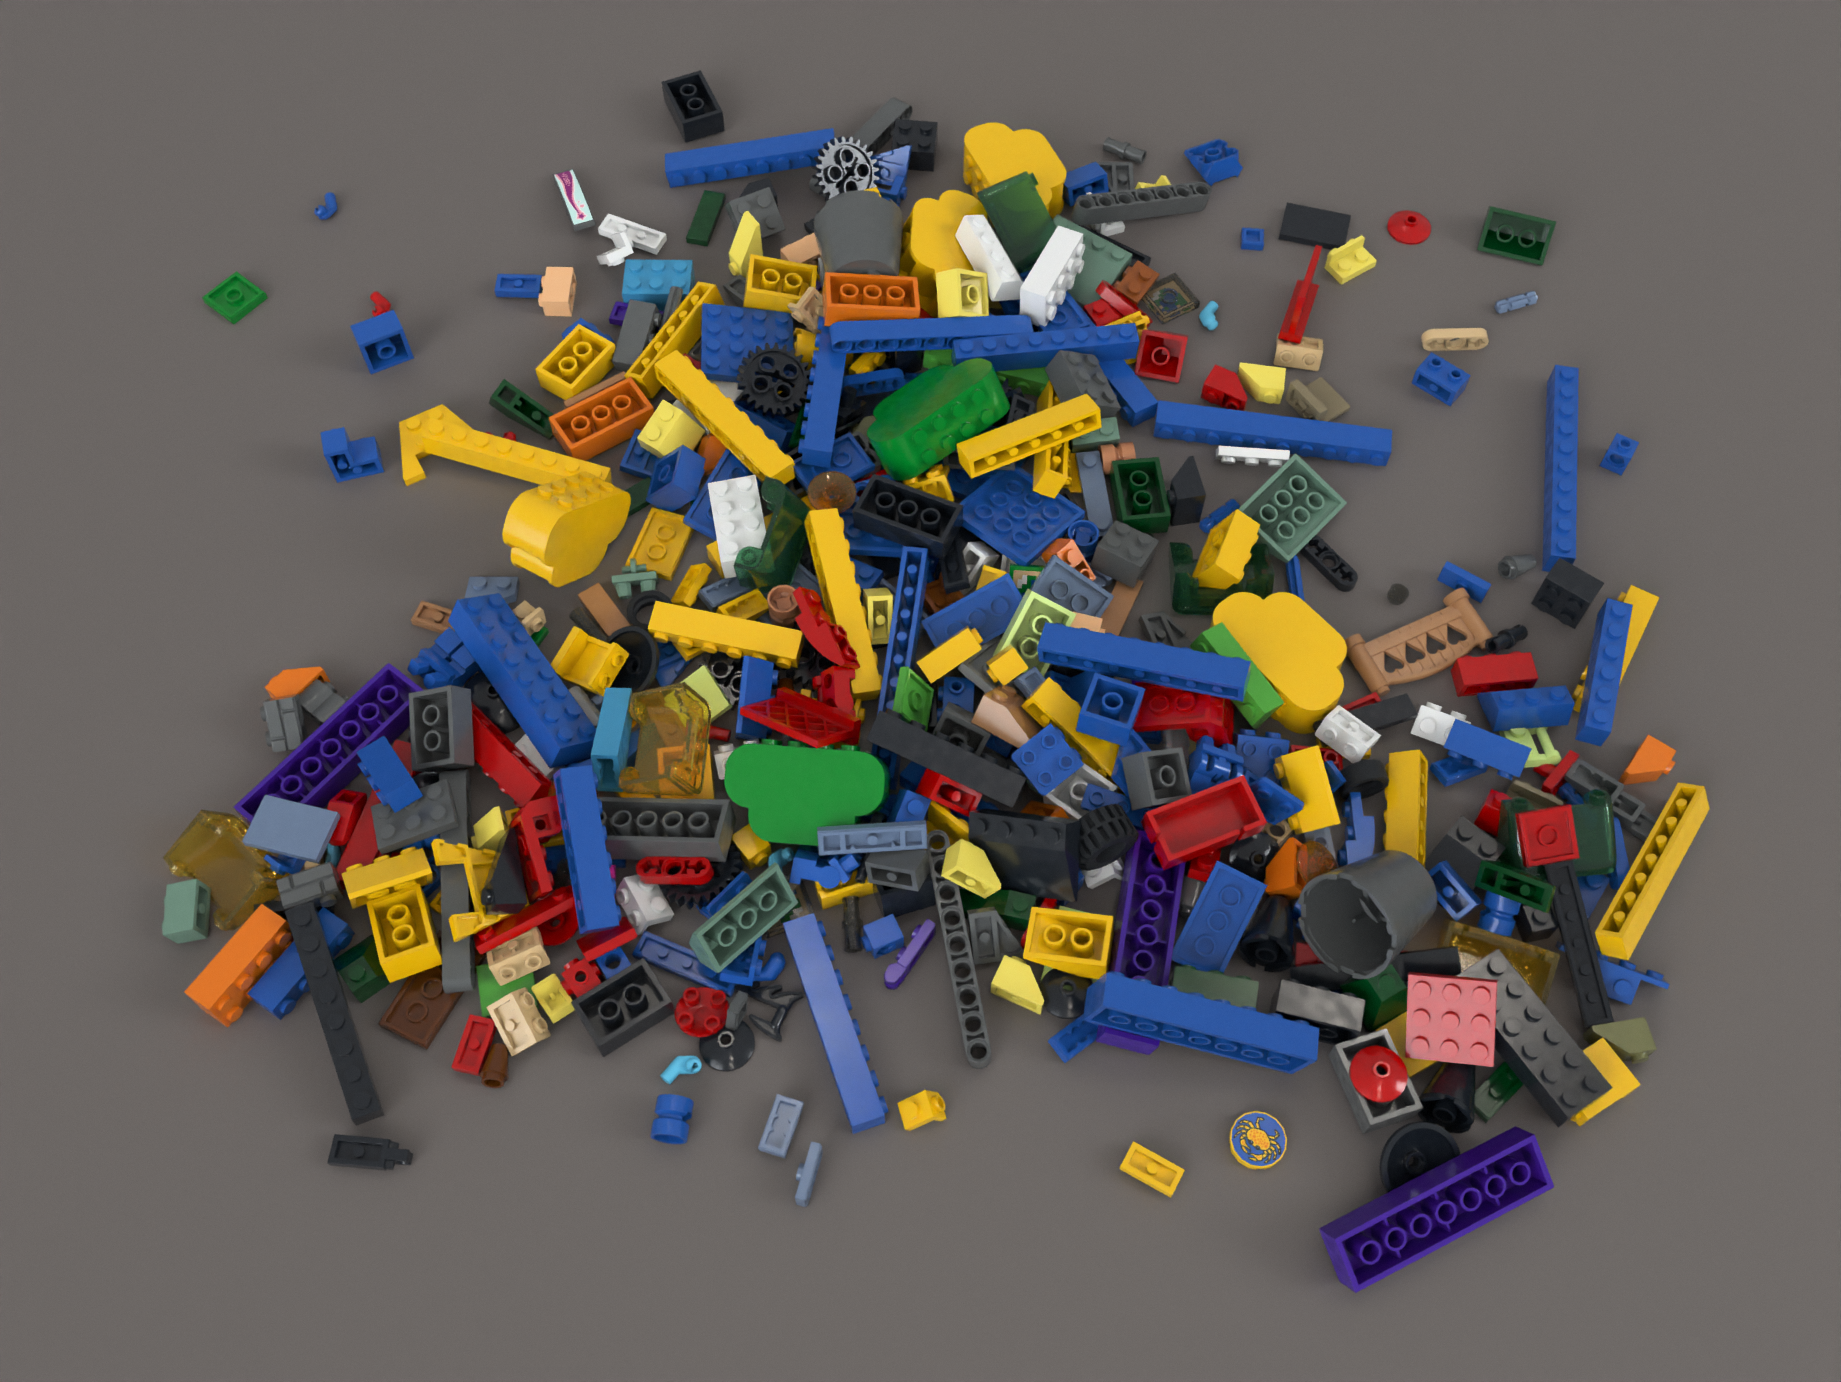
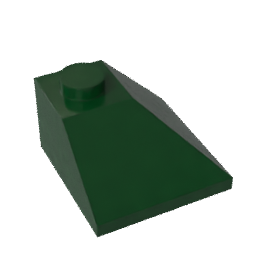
(362, 969)
(1383, 996)

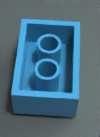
(652, 280)

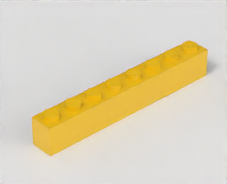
(723, 418)
(504, 454)
(842, 596)
(1652, 871)

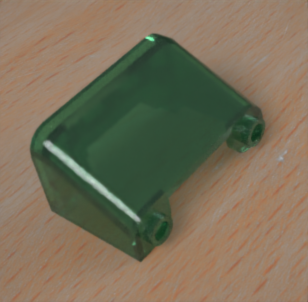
(1019, 218)
(783, 543)
(1191, 599)
(1593, 832)

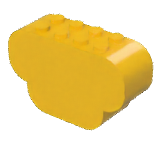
(999, 153)
(931, 242)
(565, 526)
(1292, 651)

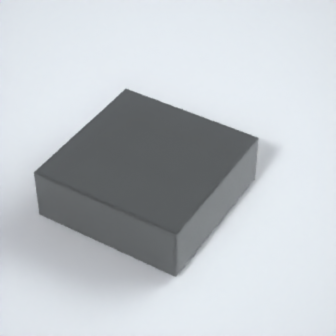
(737, 1010)

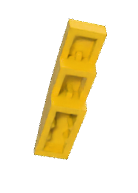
(748, 606)

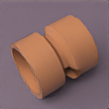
(1110, 453)
(783, 606)

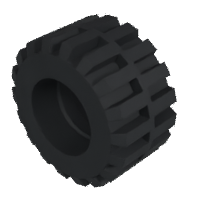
(1105, 836)

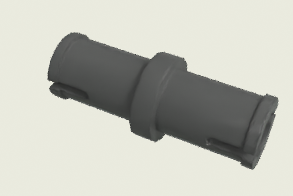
(1124, 150)

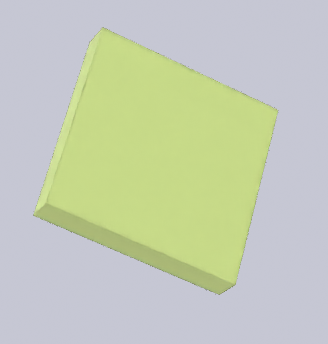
(707, 687)

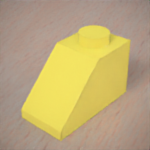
(1262, 382)
(879, 613)
(489, 830)
(970, 869)
(1017, 984)

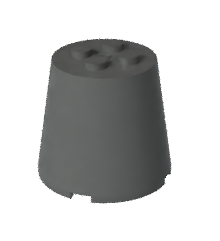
(860, 234)
(1366, 912)

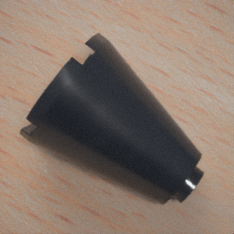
(1270, 936)
(1450, 1097)

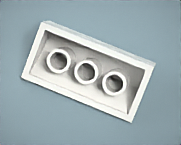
(989, 256)

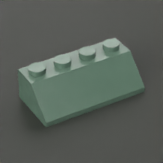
(743, 919)

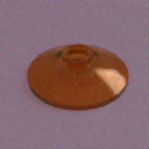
(830, 484)
(1314, 860)

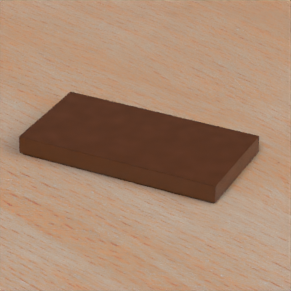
(422, 1005)

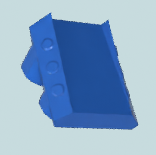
(1215, 160)

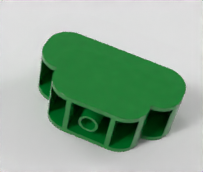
(934, 414)
(804, 788)

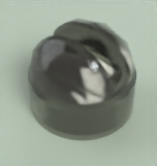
(1397, 594)

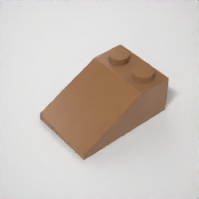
(1004, 717)

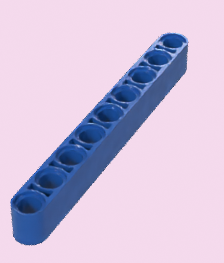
(920, 333)

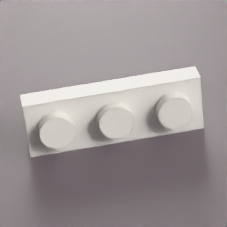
(641, 236)
(1252, 456)

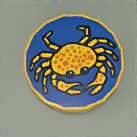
(1257, 1140)

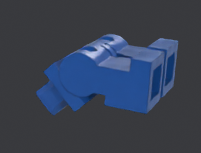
(445, 662)
(1212, 764)
(824, 869)

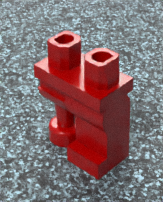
(834, 688)

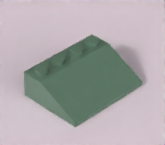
(1101, 262)
(1292, 508)

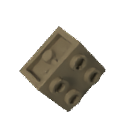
(1316, 400)

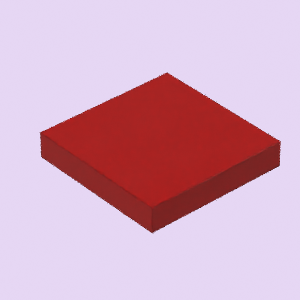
(1547, 835)
(599, 943)

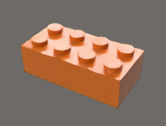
(869, 297)
(601, 420)
(239, 965)

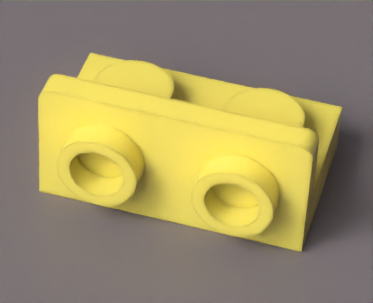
(1349, 260)

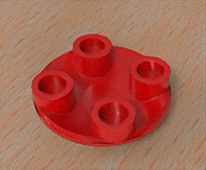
(701, 1011)

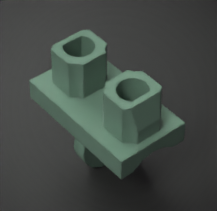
(623, 582)

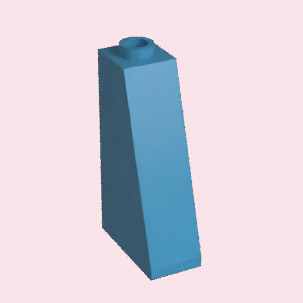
(612, 738)

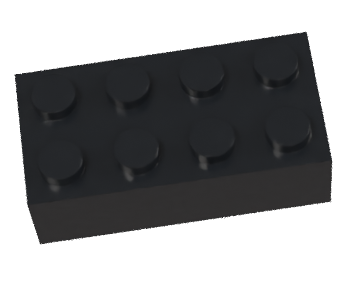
(908, 516)

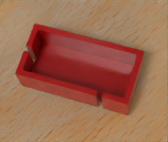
(1203, 822)

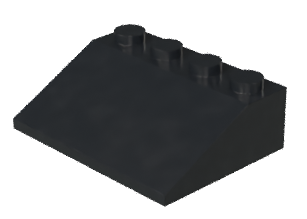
(1030, 851)

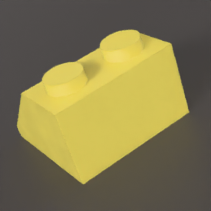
(962, 293)
(669, 430)

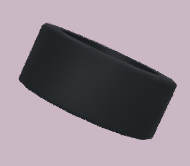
(642, 600)
(1364, 777)

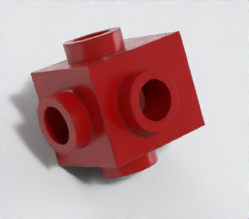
(576, 968)

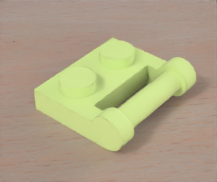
(1524, 737)

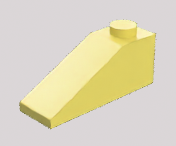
(746, 242)

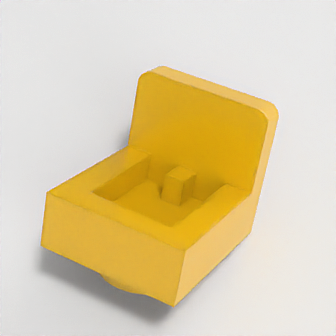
(921, 1109)

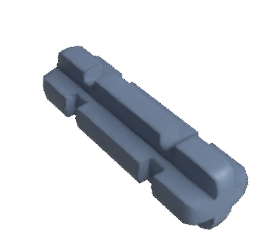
(1516, 302)

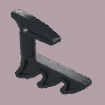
(781, 1001)

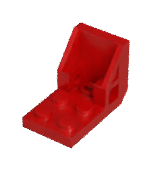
(1181, 709)
(534, 827)

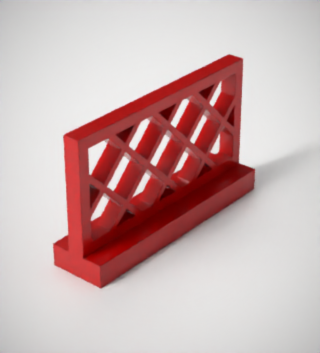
(1301, 303)
(804, 719)

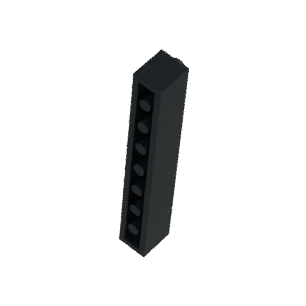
(334, 1014)

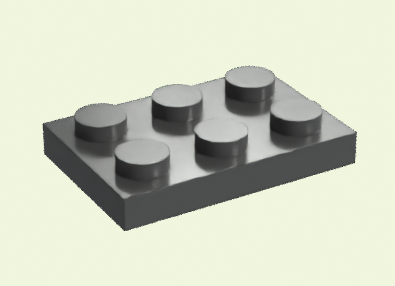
(418, 820)

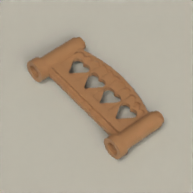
(1458, 615)

